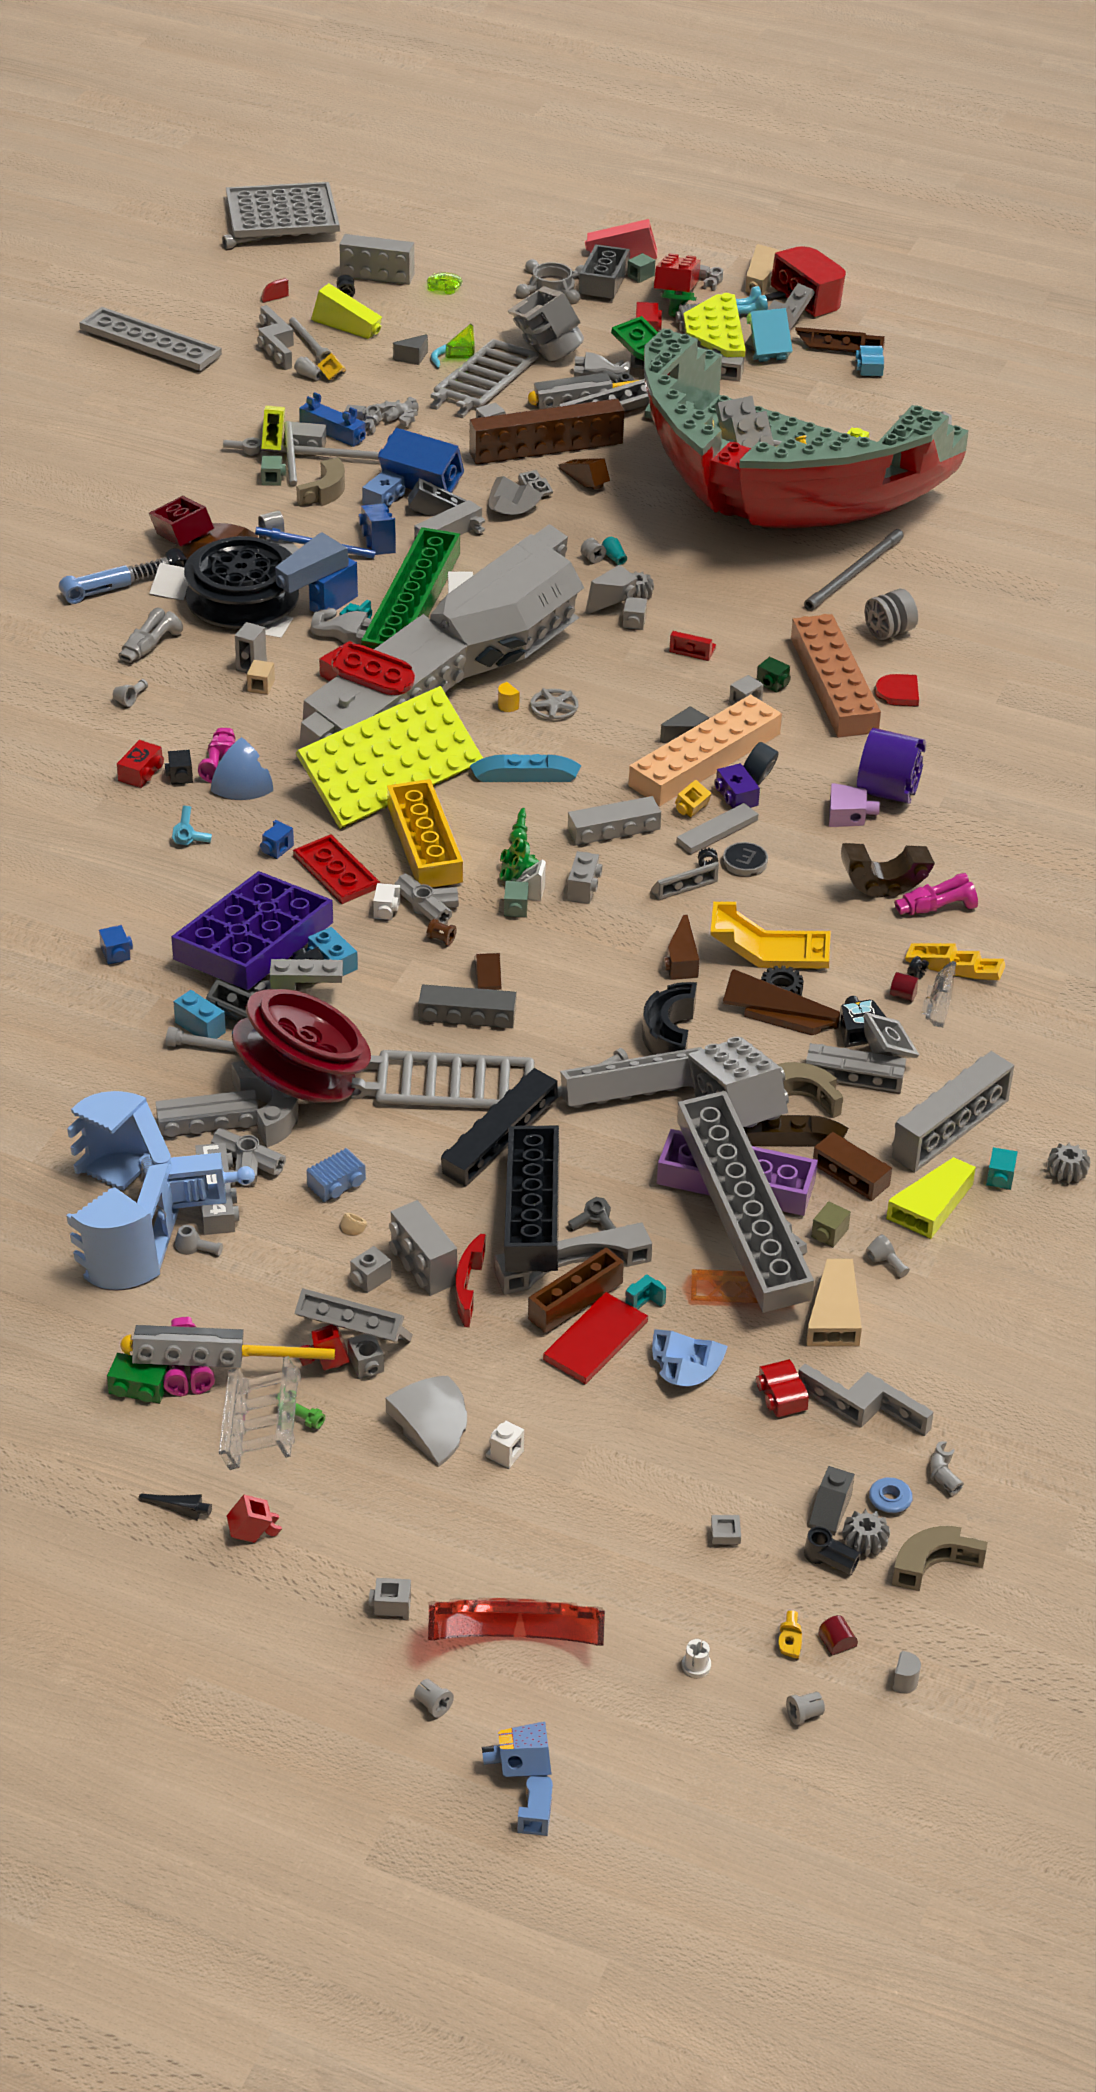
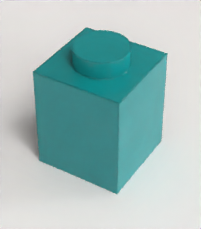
(1001, 1168)

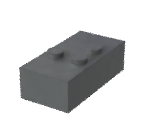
(604, 271)

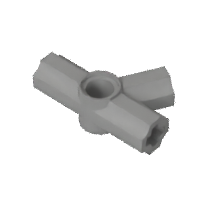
(428, 901)
(250, 1153)

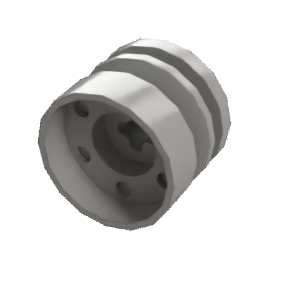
(891, 614)

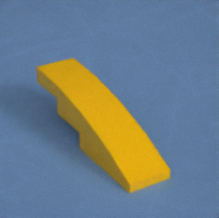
(968, 963)

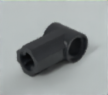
(822, 1548)

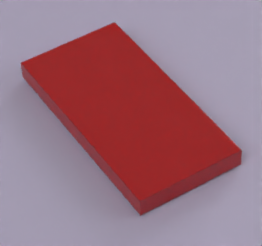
(336, 868)
(595, 1338)

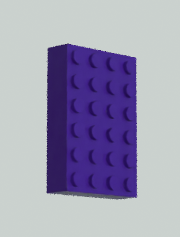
(250, 927)

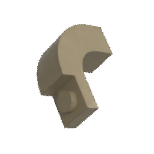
(326, 489)
(814, 1083)
(933, 1547)

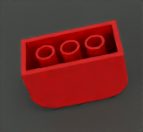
(813, 270)

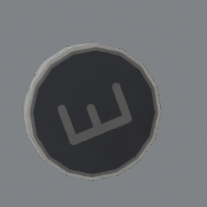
(745, 858)

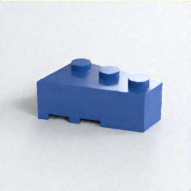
(378, 528)

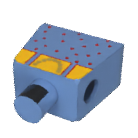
(521, 1751)

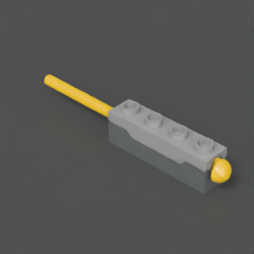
(555, 392)
(204, 1347)

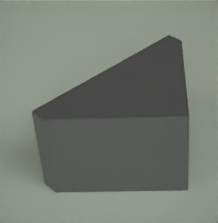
(411, 349)

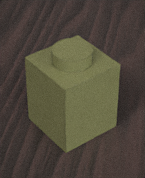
(831, 1224)

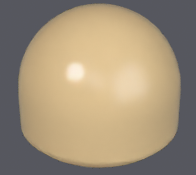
(352, 1224)

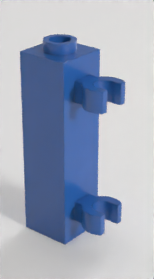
(339, 425)

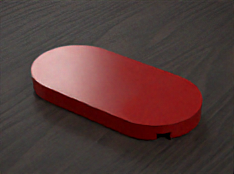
(373, 669)

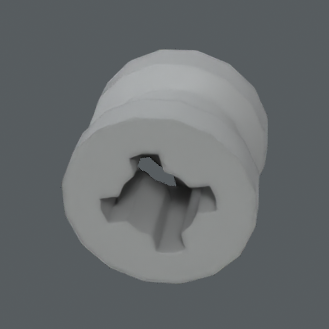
(593, 550)

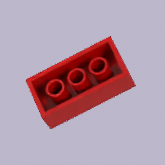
(677, 273)

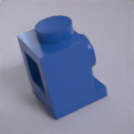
(277, 839)

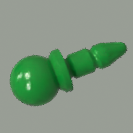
(519, 829)

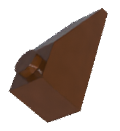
(587, 472)
(682, 954)

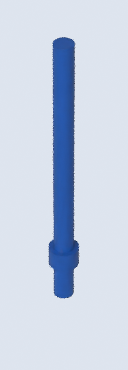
(276, 535)

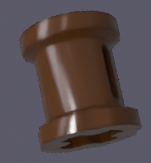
(448, 935)

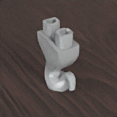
(596, 364)
(345, 627)

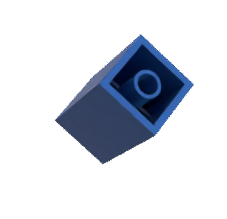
(422, 458)

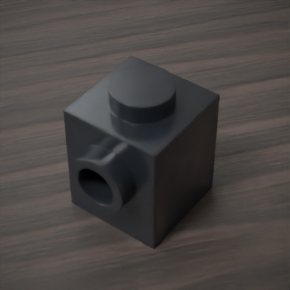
(179, 767)

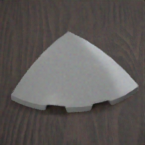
(430, 1416)

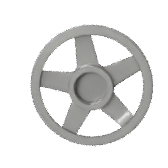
(554, 704)

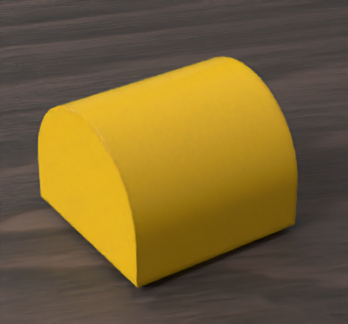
(508, 697)

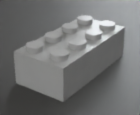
(377, 259)

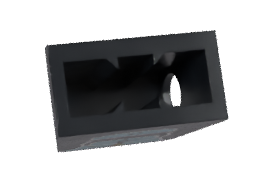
(852, 1020)

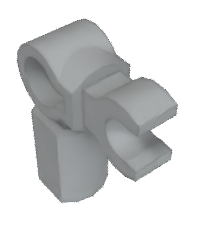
(711, 277)
(370, 414)

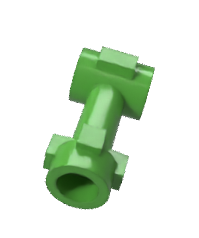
(312, 1417)

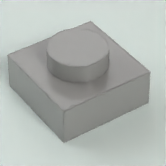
(725, 1529)

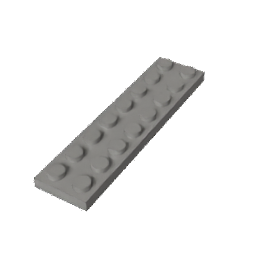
(150, 338)

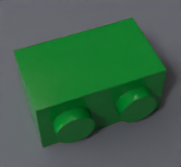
(136, 1380)

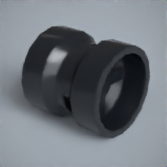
(346, 284)

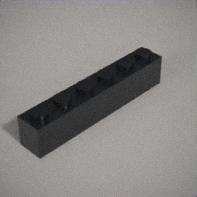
(490, 1133)

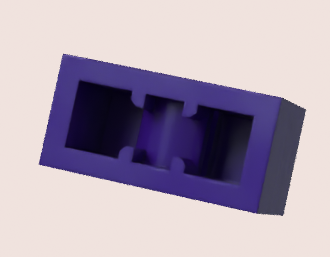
(737, 786)

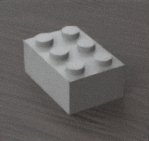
(423, 1247)

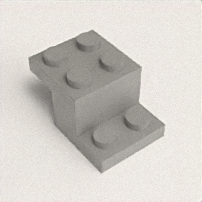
(742, 423)

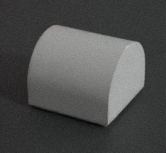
(907, 1673)

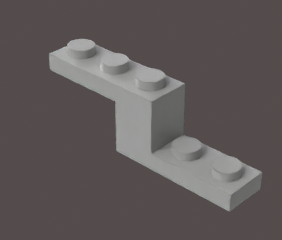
(794, 306)
(275, 337)
(286, 972)
(866, 1399)

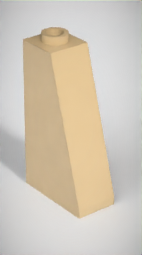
(761, 268)
(836, 1307)

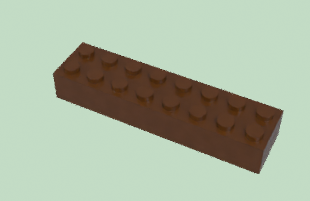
(546, 431)

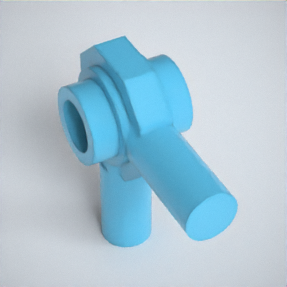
(184, 833)

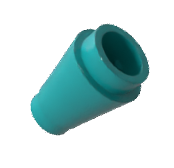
(614, 550)

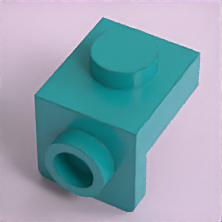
(645, 1290)

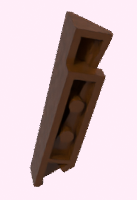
(837, 339)
(778, 1006)

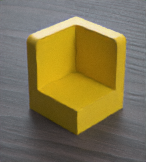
(331, 366)

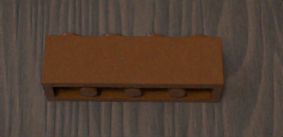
(575, 1290)

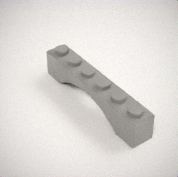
(627, 1242)

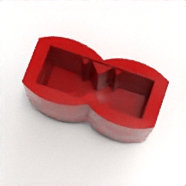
(782, 1388)

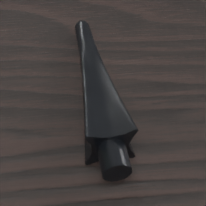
(185, 1504)

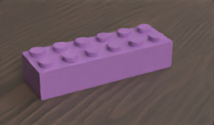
(788, 1175)

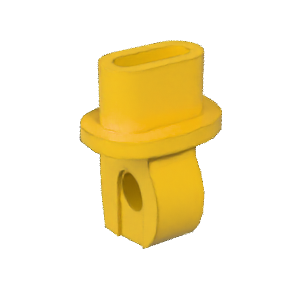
(791, 1631)

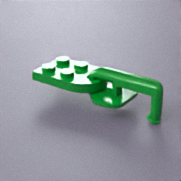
(634, 335)

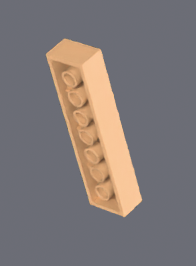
(704, 749)

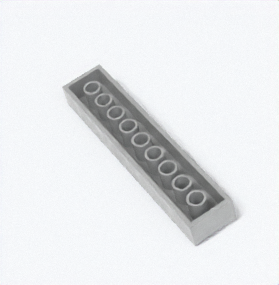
(745, 1202)

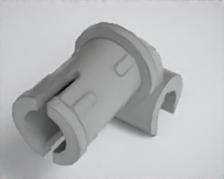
(940, 1470)

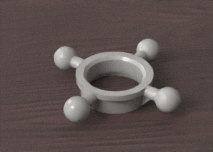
(551, 269)

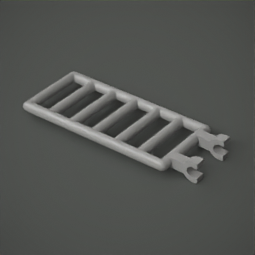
(467, 402)
(381, 1063)

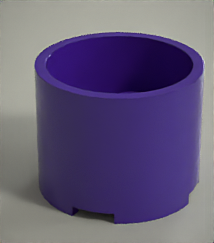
(891, 765)

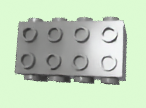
(747, 1077)

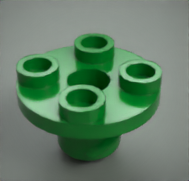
(676, 300)
(516, 860)

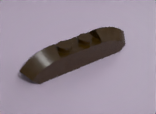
(794, 1131)

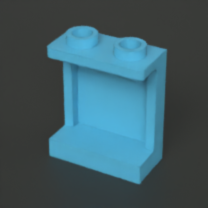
(770, 334)

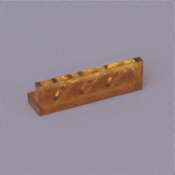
(720, 1276)

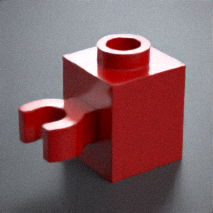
(328, 1338)
(251, 1518)

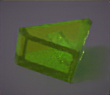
(461, 345)

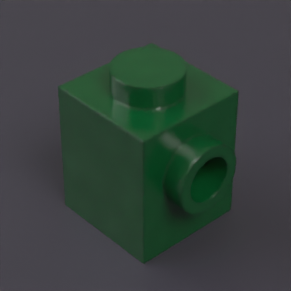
(773, 674)

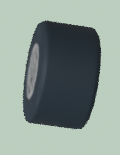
(760, 762)

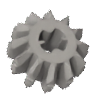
(644, 586)
(1068, 1163)
(866, 1532)

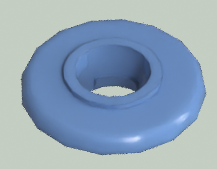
(890, 1486)

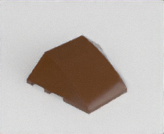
(221, 531)

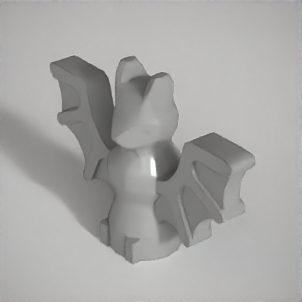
(405, 411)

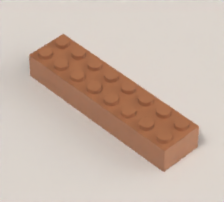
(835, 675)

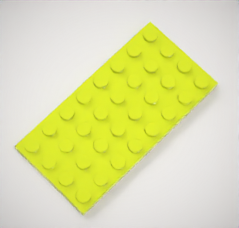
(393, 747)

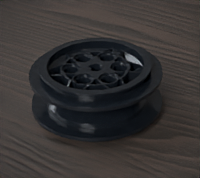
(236, 582)

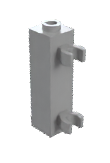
(458, 519)

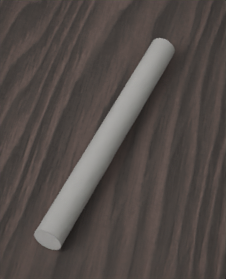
(290, 453)

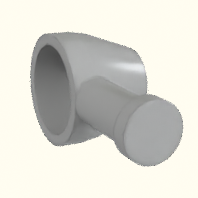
(127, 694)
(189, 1242)
(882, 1250)

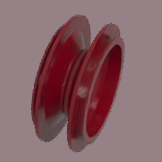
(301, 1045)

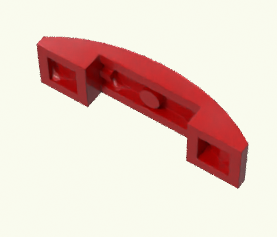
(471, 1259)

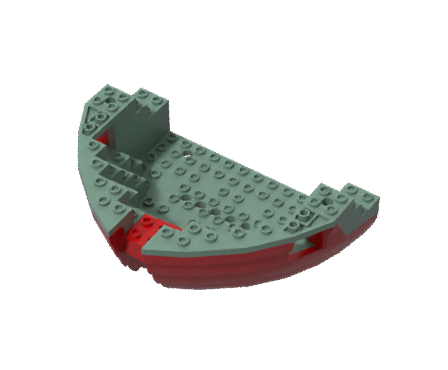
(796, 483)

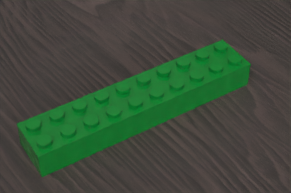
(415, 584)

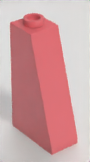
(632, 236)

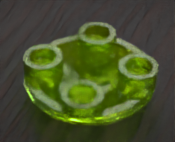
(444, 282)

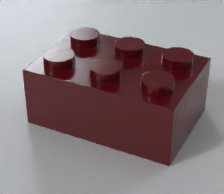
(181, 521)

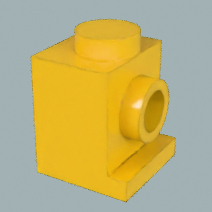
(692, 799)

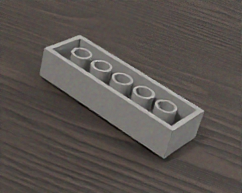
(952, 1111)

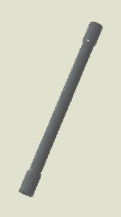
(818, 597)

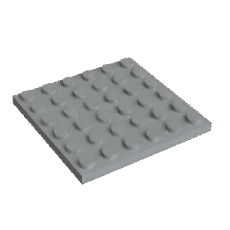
(282, 210)

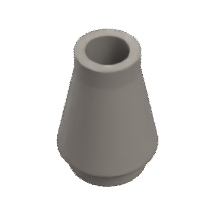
(305, 367)

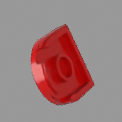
(898, 689)

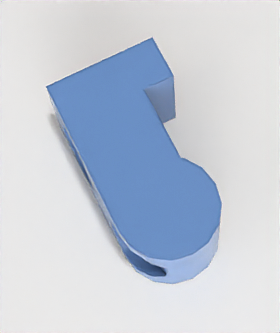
(539, 1798)

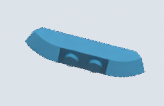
(525, 768)

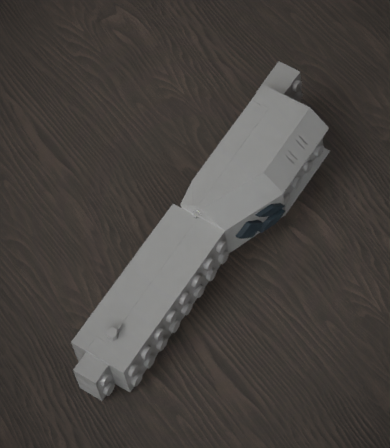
(477, 627)

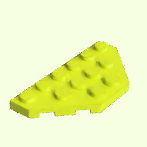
(717, 325)

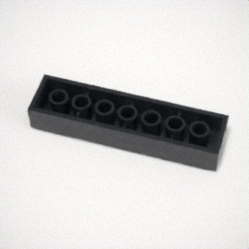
(532, 1199)

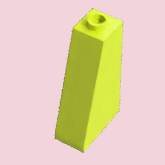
(345, 313)
(273, 427)
(932, 1198)

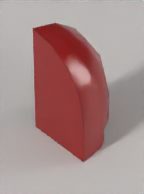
(275, 290)

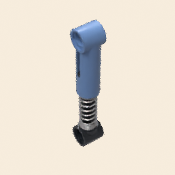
(77, 588)

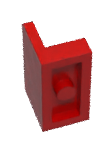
(691, 645)

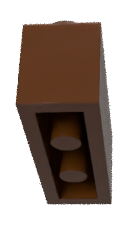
(852, 1166)

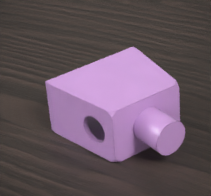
(850, 806)

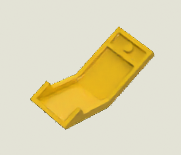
(769, 947)

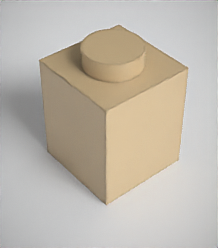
(260, 677)

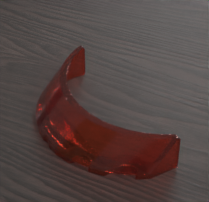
(515, 1619)

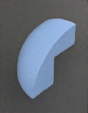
(686, 1359)

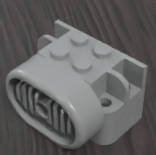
(548, 323)

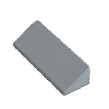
(685, 881)

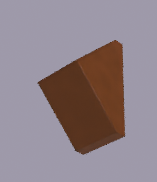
(488, 971)

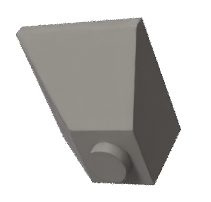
(610, 589)
(888, 1037)

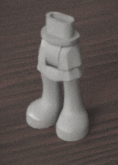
(143, 641)

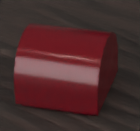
(904, 986)
(837, 1635)

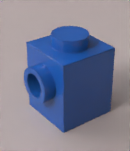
(115, 944)

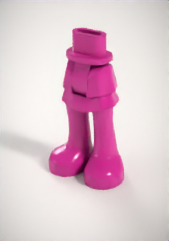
(221, 742)
(931, 898)
(201, 1377)

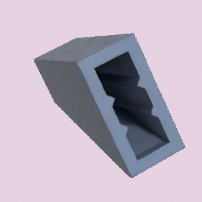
(311, 562)

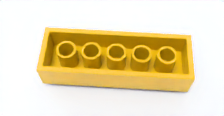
(425, 833)

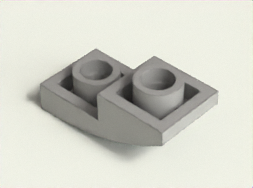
(534, 480)

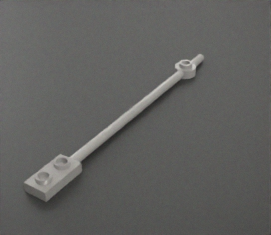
(252, 447)

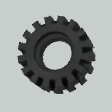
(784, 977)

